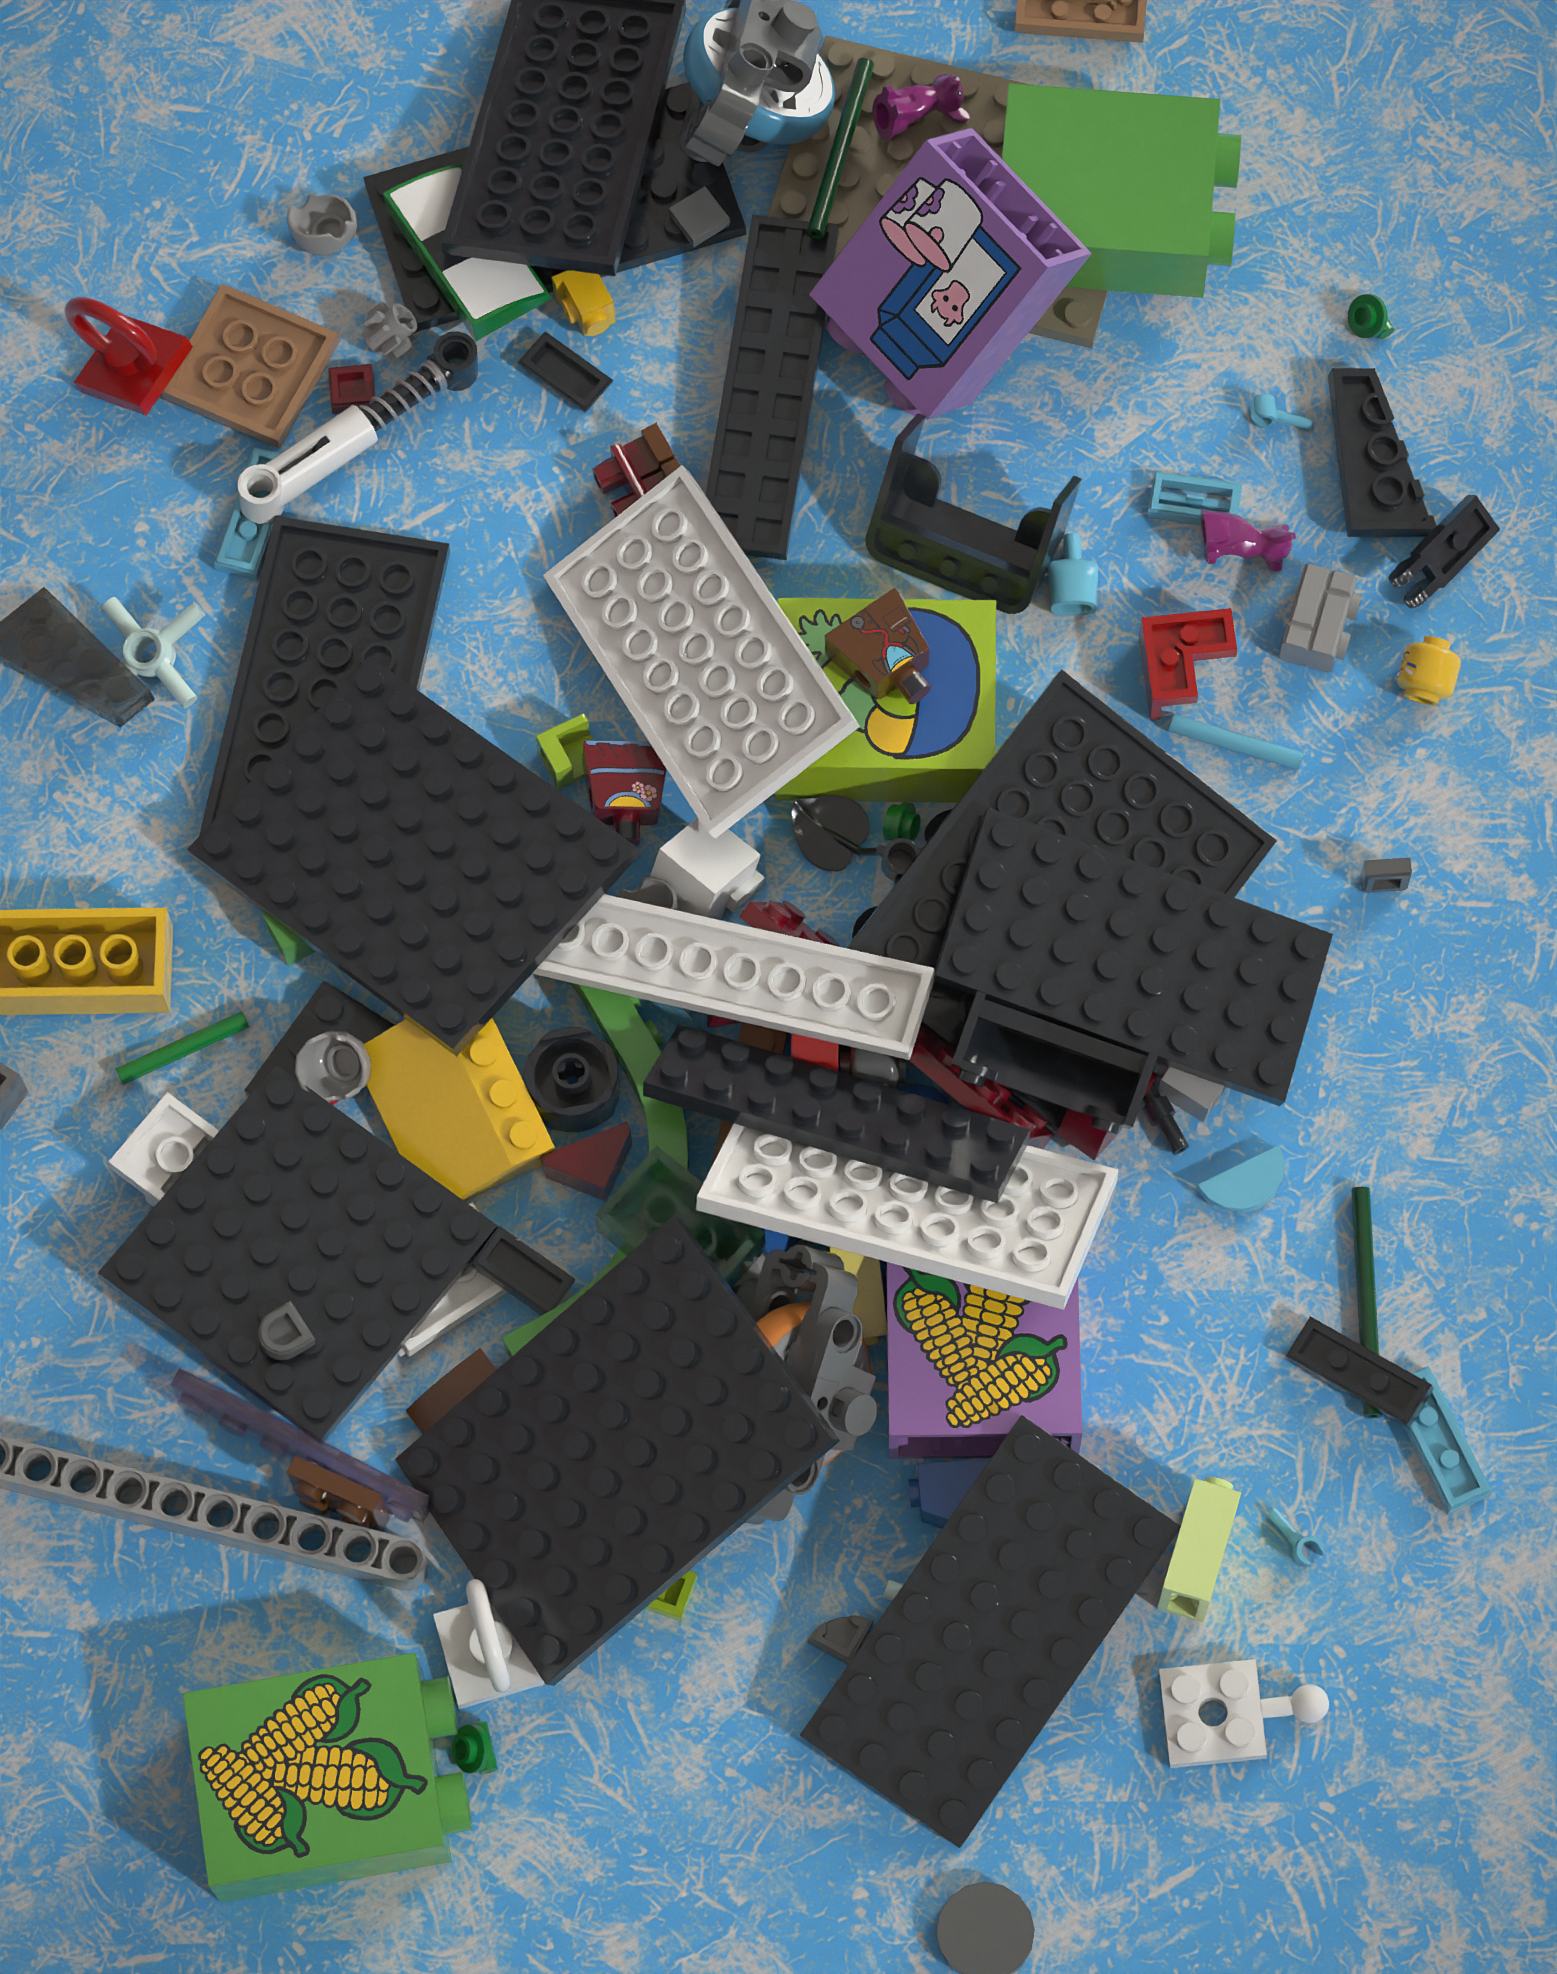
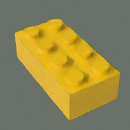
(85, 961)

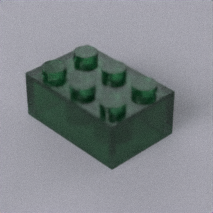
(664, 1190)

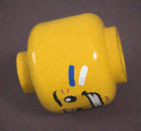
(1428, 671)

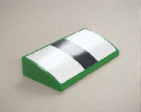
(479, 290)

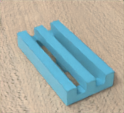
(1194, 484)

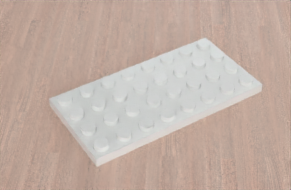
(700, 652)
(1018, 1247)

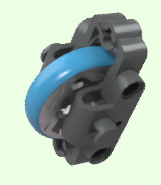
(754, 79)

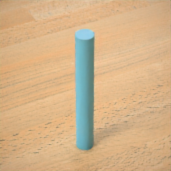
(1236, 742)

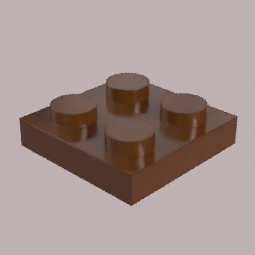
(325, 1491)

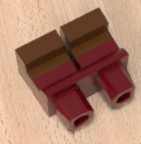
(636, 467)

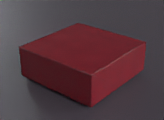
(350, 386)

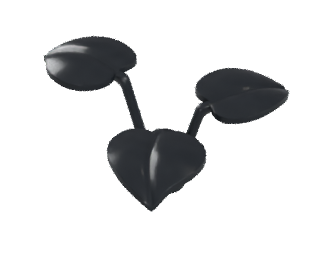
(834, 827)

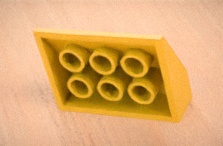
(459, 1115)

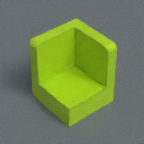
(563, 749)

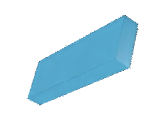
(245, 542)
(1446, 1451)

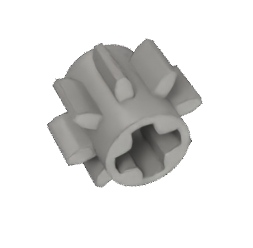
(390, 329)

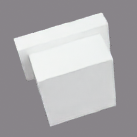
(708, 870)

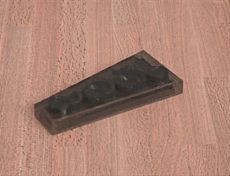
(68, 658)

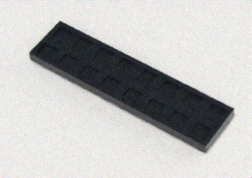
(769, 384)
(837, 1113)

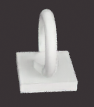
(482, 1651)

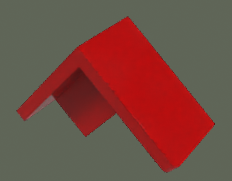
(1171, 646)

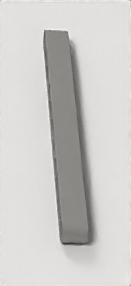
(201, 1505)

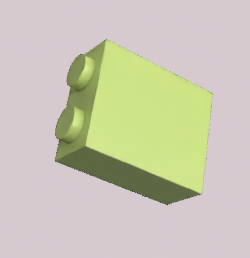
(1199, 1548)

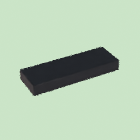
(1359, 1372)

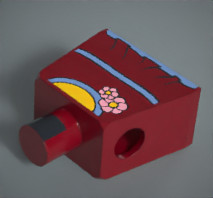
(624, 784)

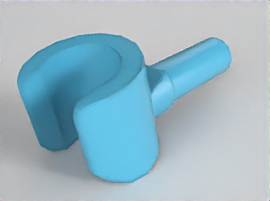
(1265, 414)
(1296, 1538)

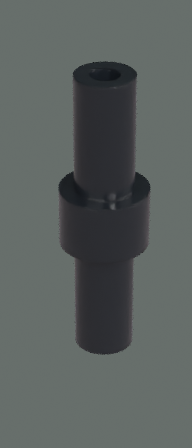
(1160, 1114)

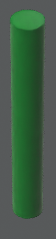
(182, 1047)

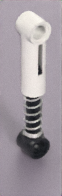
(353, 430)

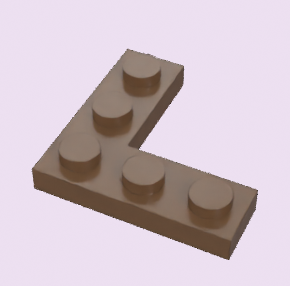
(1083, 18)

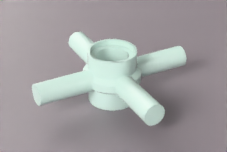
(165, 656)

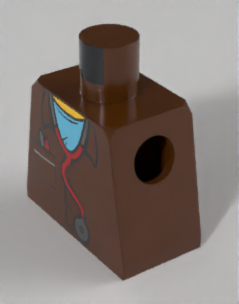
(882, 649)

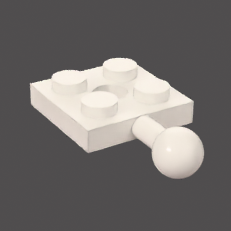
(1237, 1689)

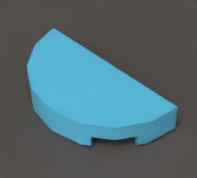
(1246, 1184)

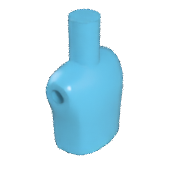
(1073, 580)

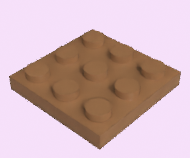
(251, 365)

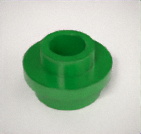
(901, 822)

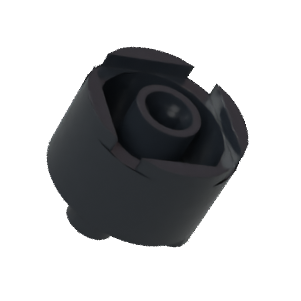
(577, 1105)

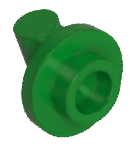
(1369, 317)
(474, 1749)

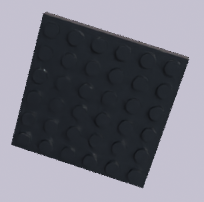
(308, 1214)

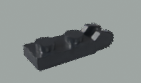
(1445, 550)

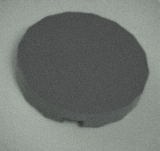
(985, 1930)

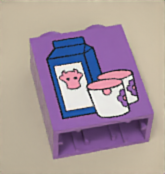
(947, 274)

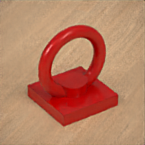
(129, 362)

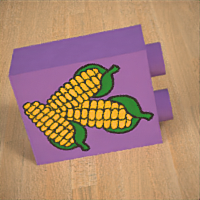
(973, 1364)

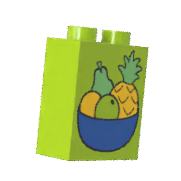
(904, 748)

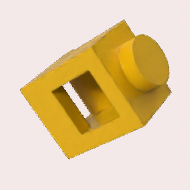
(584, 301)

